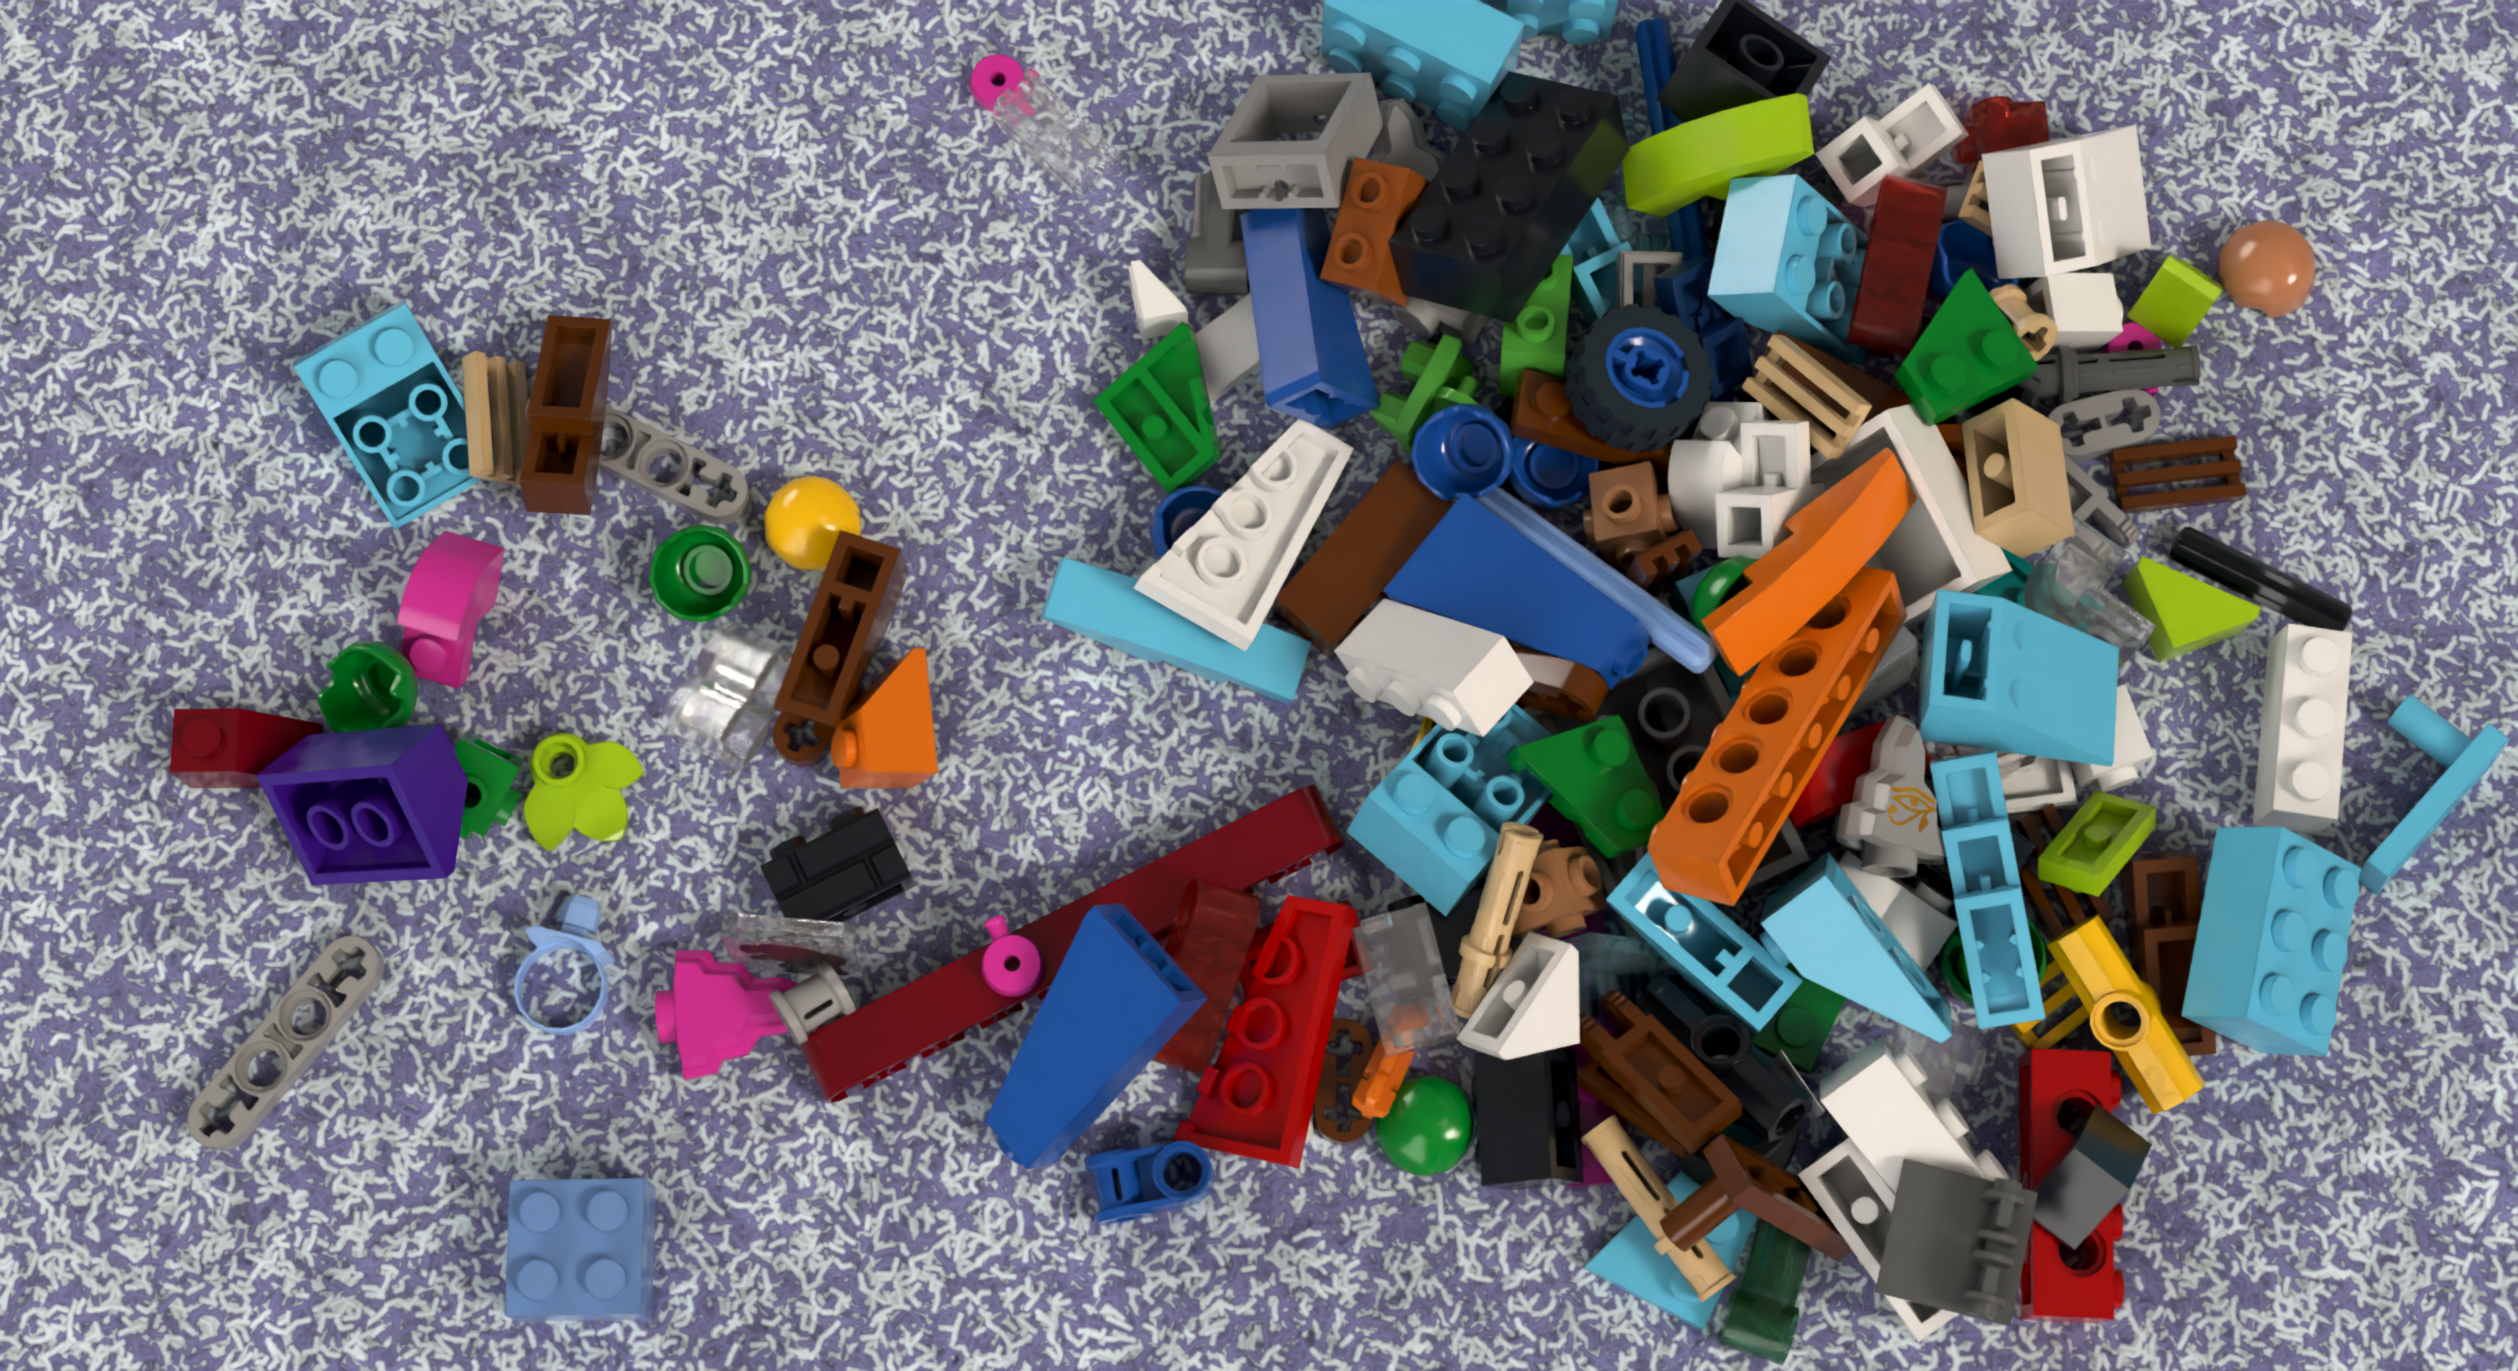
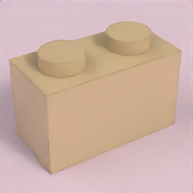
(2017, 478)

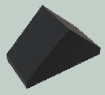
(2088, 1177)

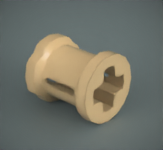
(2024, 319)

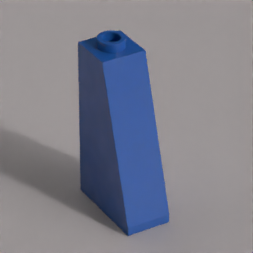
(1304, 325)
(1504, 583)
(1094, 1033)

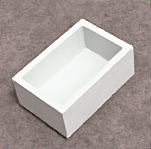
(1936, 537)

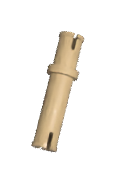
(1487, 946)
(1652, 1201)

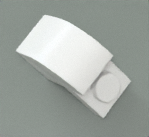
(1895, 145)
(1709, 466)
(1773, 488)

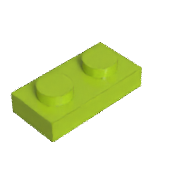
(2096, 843)

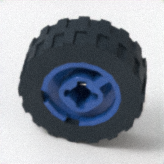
(1645, 406)

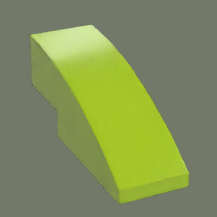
(1712, 150)

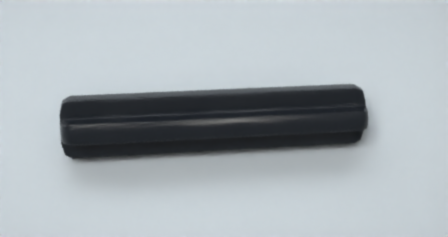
(2259, 581)

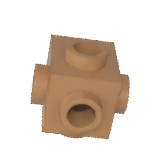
(1628, 512)
(1560, 892)

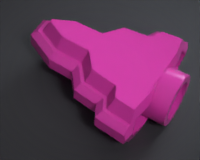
(715, 1012)

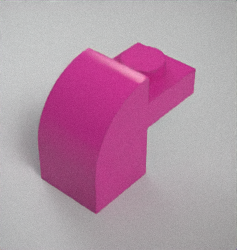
(443, 603)

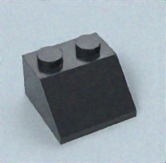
(1741, 61)

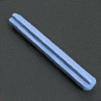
(1664, 626)

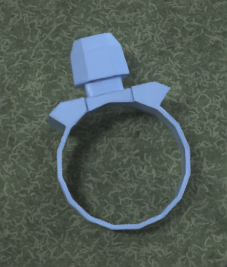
(578, 920)

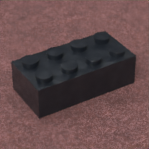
(1509, 196)

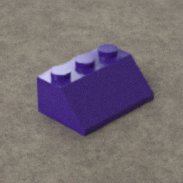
(370, 804)

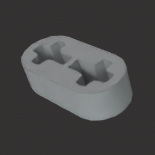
(2104, 408)

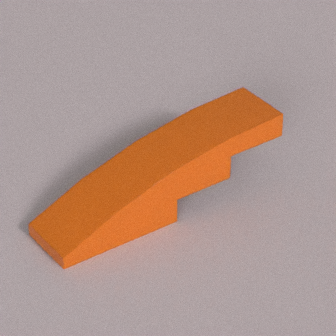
(1809, 568)

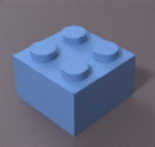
(580, 1250)

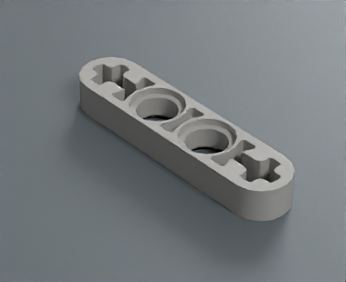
(648, 443)
(278, 1035)

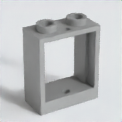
(1316, 171)

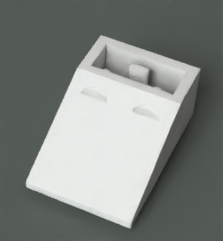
(2066, 203)

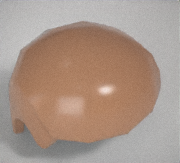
(2267, 267)

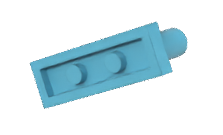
(2465, 765)

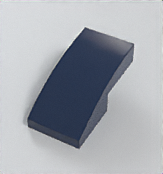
(1684, 293)

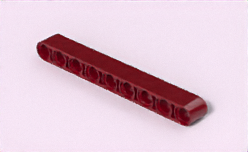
(956, 997)

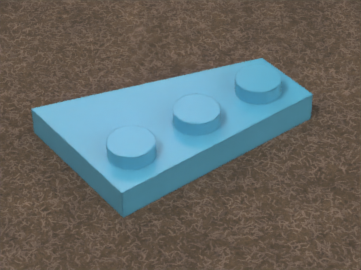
(1637, 1267)

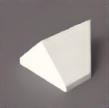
(1530, 1003)

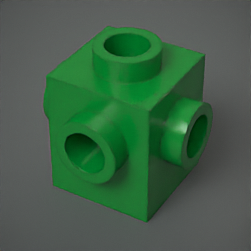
(494, 774)

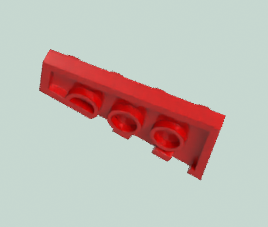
(1270, 1066)

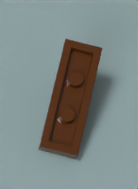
(1759, 1187)

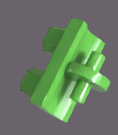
(1441, 381)

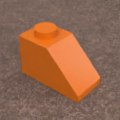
(889, 730)

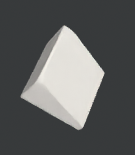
(1155, 305)

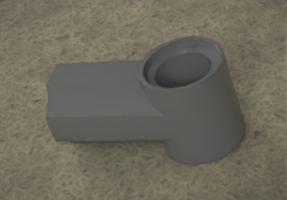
(1217, 251)

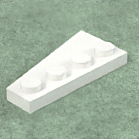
(1244, 547)

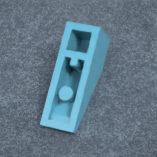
(1704, 947)

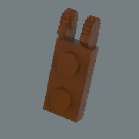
(1546, 417)
(1660, 1073)

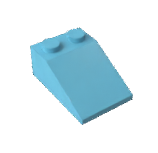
(1845, 946)

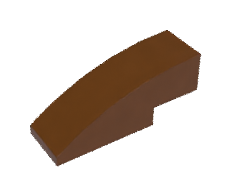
(567, 416)
(2162, 929)

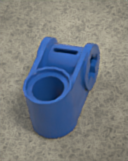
(1144, 1181)

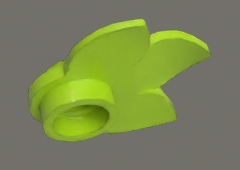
(585, 797)

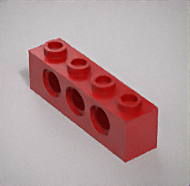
(2046, 1284)

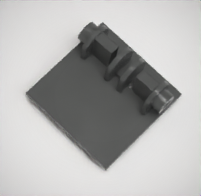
(1956, 1242)

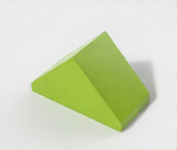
(2175, 301)
(2184, 609)

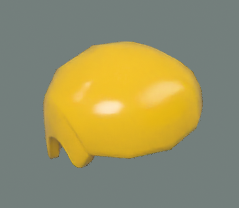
(807, 519)

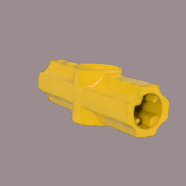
(2146, 1051)

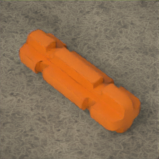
(1383, 1074)

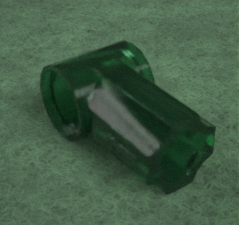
(1764, 1303)

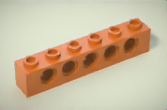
(1774, 742)

